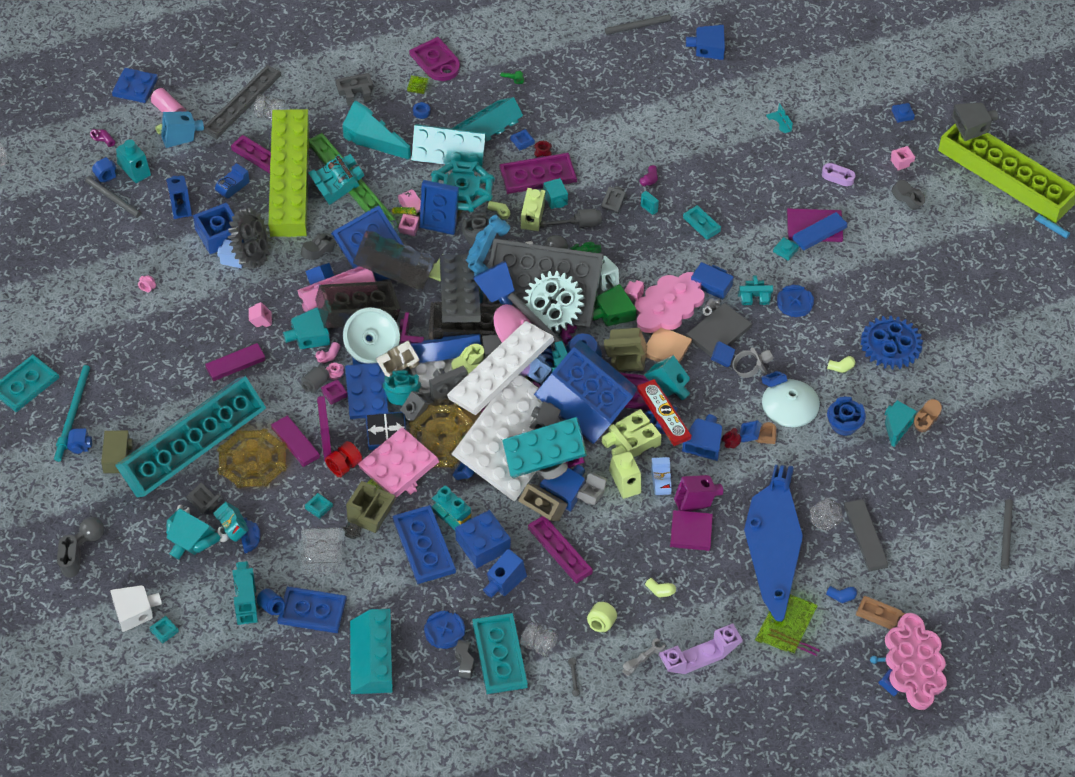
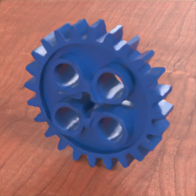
(891, 342)

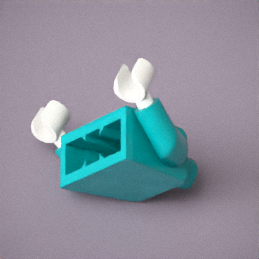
(191, 533)

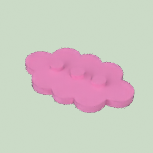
(668, 303)
(915, 661)

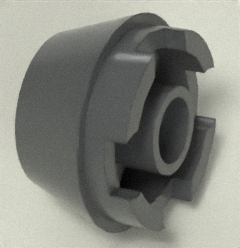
(473, 225)

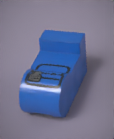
(232, 181)

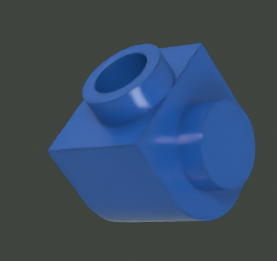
(104, 170)
(79, 441)

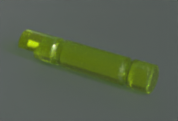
(404, 210)

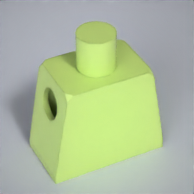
(622, 469)

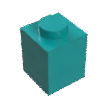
(555, 193)

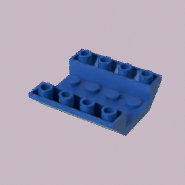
(588, 390)

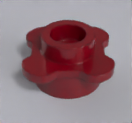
(542, 149)
(731, 438)

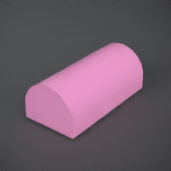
(165, 101)

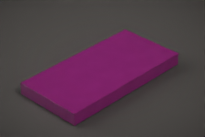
(534, 172)

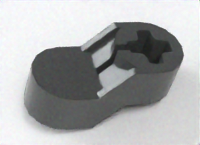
(911, 196)
(318, 246)
(464, 658)

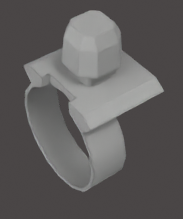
(765, 357)
(552, 472)

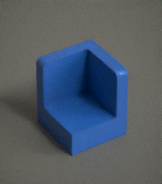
(319, 273)

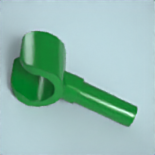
(518, 76)

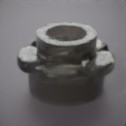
(352, 530)

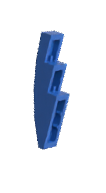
(445, 348)

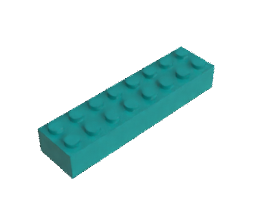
(190, 436)

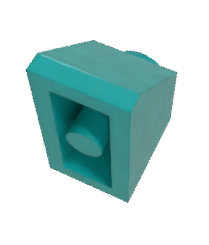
(898, 421)

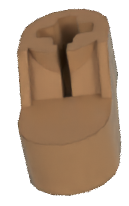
(927, 415)

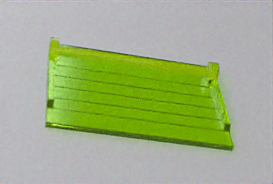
(789, 632)

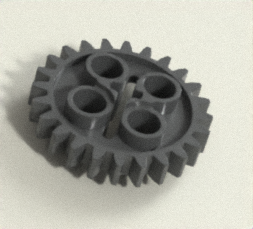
(245, 225)

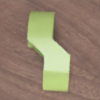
(471, 355)

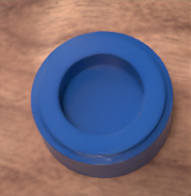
(421, 110)

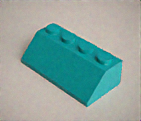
(493, 118)
(371, 652)

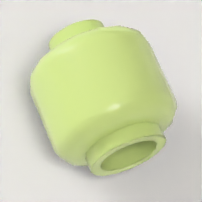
(602, 617)

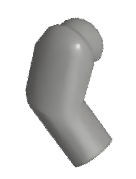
(712, 303)

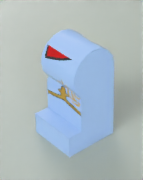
(661, 475)

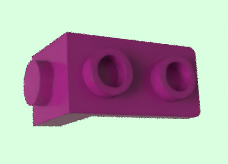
(404, 326)

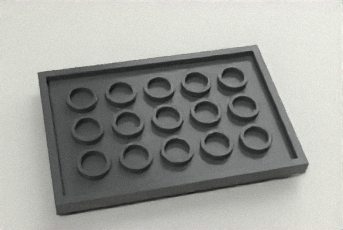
(531, 260)

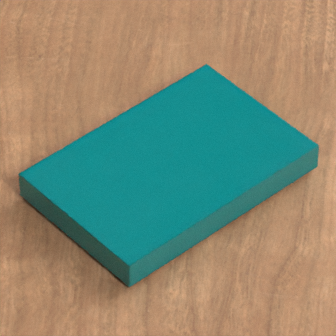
(26, 382)

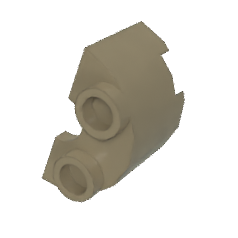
(398, 359)

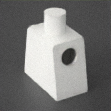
(133, 606)

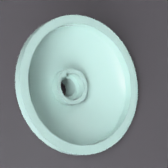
(376, 324)
(794, 409)

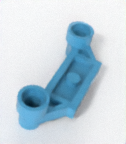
(483, 243)

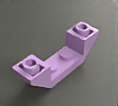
(683, 662)

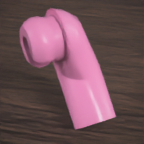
(324, 357)

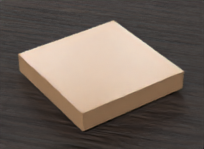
(667, 343)

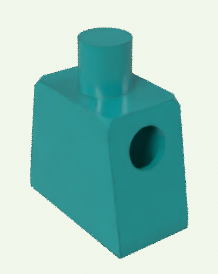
(128, 157)
(308, 330)
(669, 377)

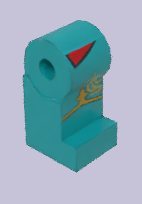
(232, 521)

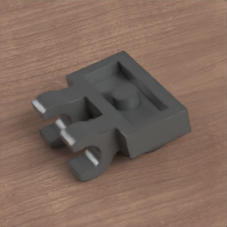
(355, 84)

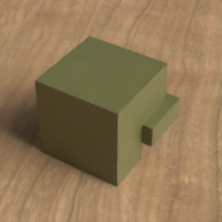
(627, 349)
(369, 506)

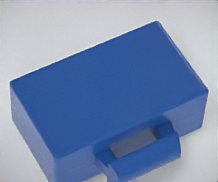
(713, 280)

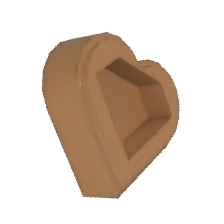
(767, 433)

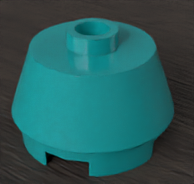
(400, 386)

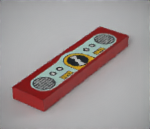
(664, 412)

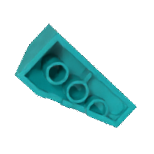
(368, 132)

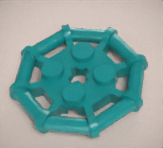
(464, 173)

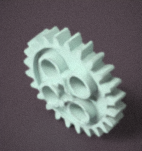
(567, 311)

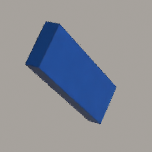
(820, 231)

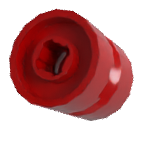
(344, 458)

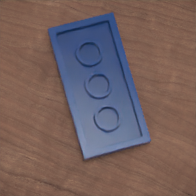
(424, 544)

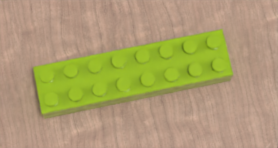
(1011, 172)
(289, 173)

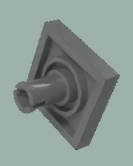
(444, 383)

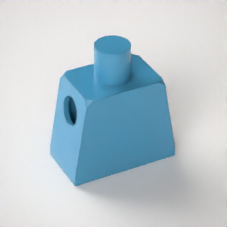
(179, 128)

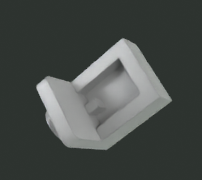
(592, 489)

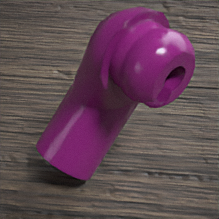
(102, 135)
(651, 177)
(565, 334)

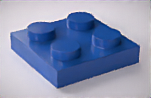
(135, 85)

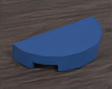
(252, 537)

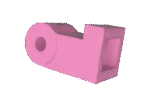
(410, 199)

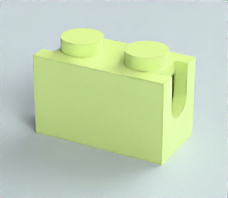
(534, 208)

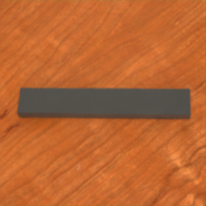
(241, 102)

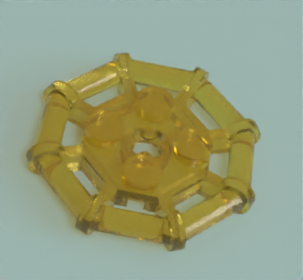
(441, 425)
(253, 468)

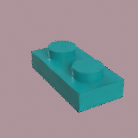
(702, 222)

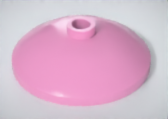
(507, 320)

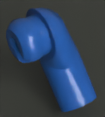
(843, 595)

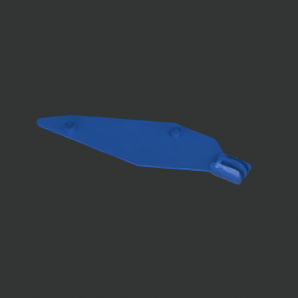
(774, 540)

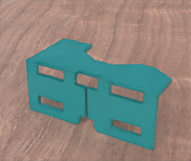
(777, 117)

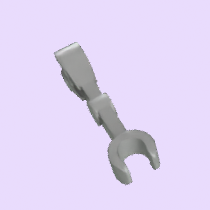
(630, 666)

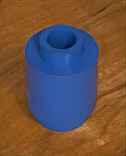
(270, 602)

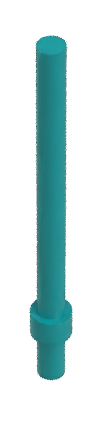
(62, 441)

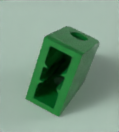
(614, 307)

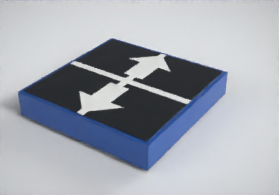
(382, 427)

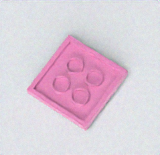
(398, 462)

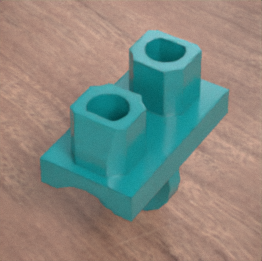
(755, 288)

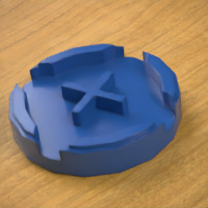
(795, 301)
(444, 629)

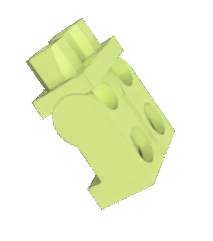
(632, 435)

